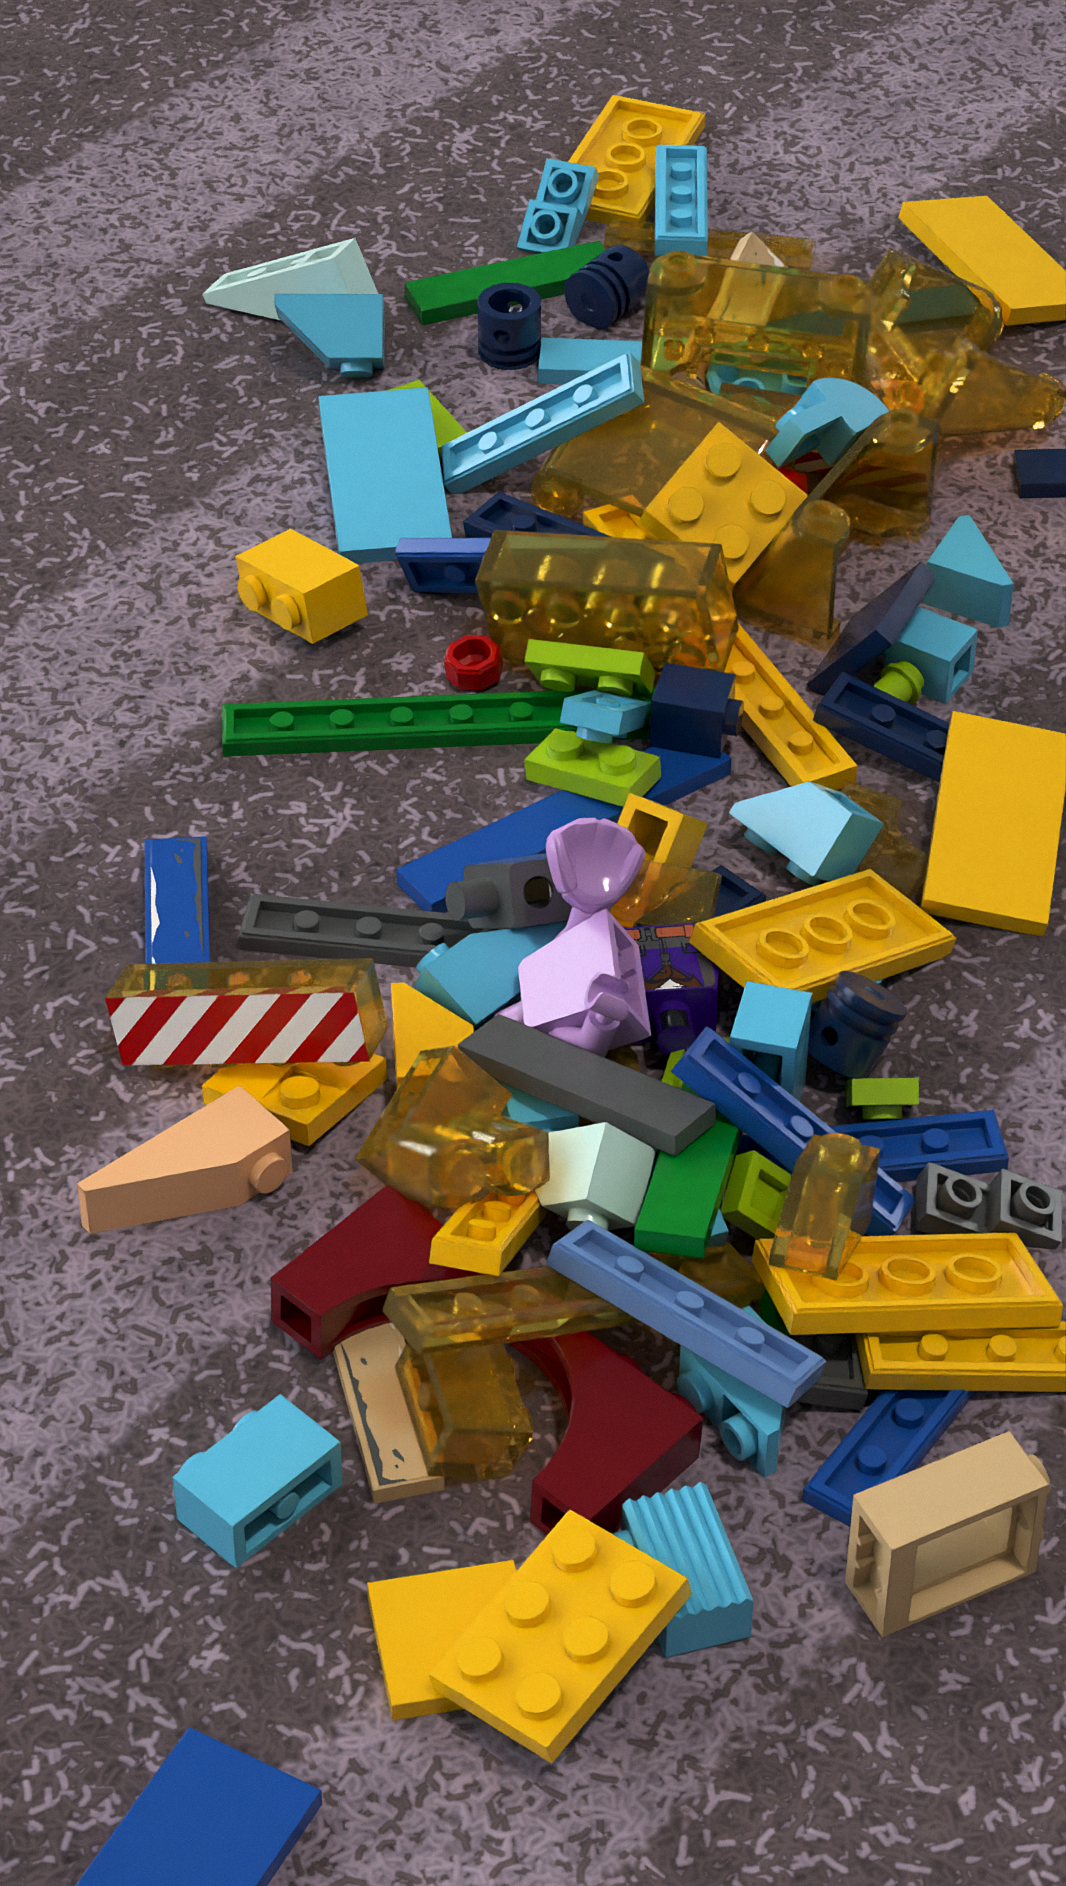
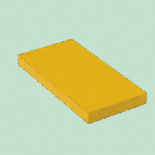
(624, 154)
(993, 253)
(996, 825)
(823, 930)
(916, 1286)

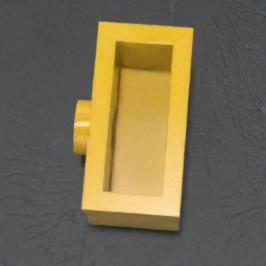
(301, 586)

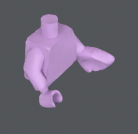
(591, 975)

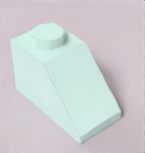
(597, 1176)

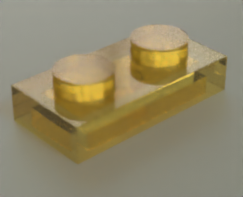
(669, 896)

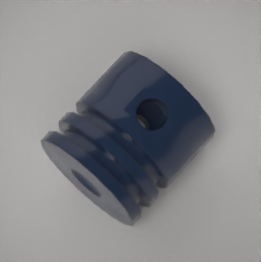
(607, 287)
(506, 334)
(854, 1025)

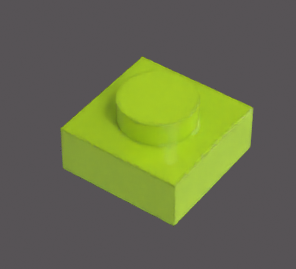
(882, 1096)
(755, 1195)

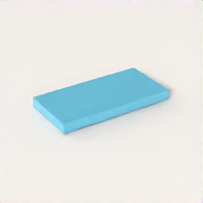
(382, 471)

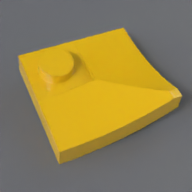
(302, 1096)

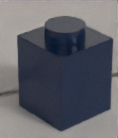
(694, 710)

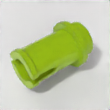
(901, 681)

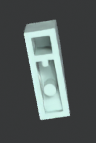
(323, 270)

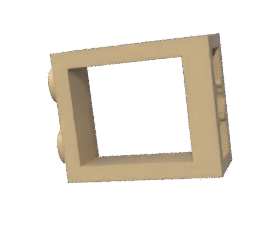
(946, 1532)

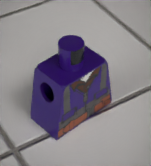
(678, 985)

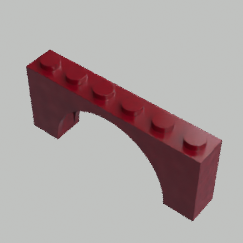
(622, 1427)

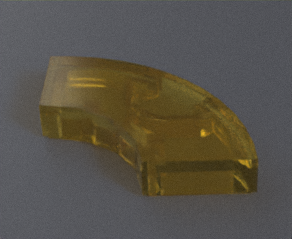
(891, 852)

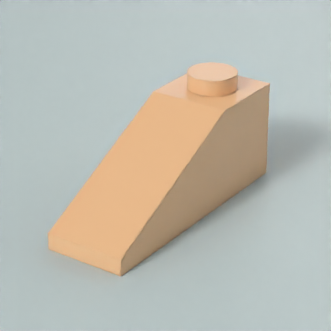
(191, 1168)

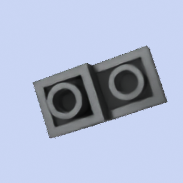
(1009, 1204)

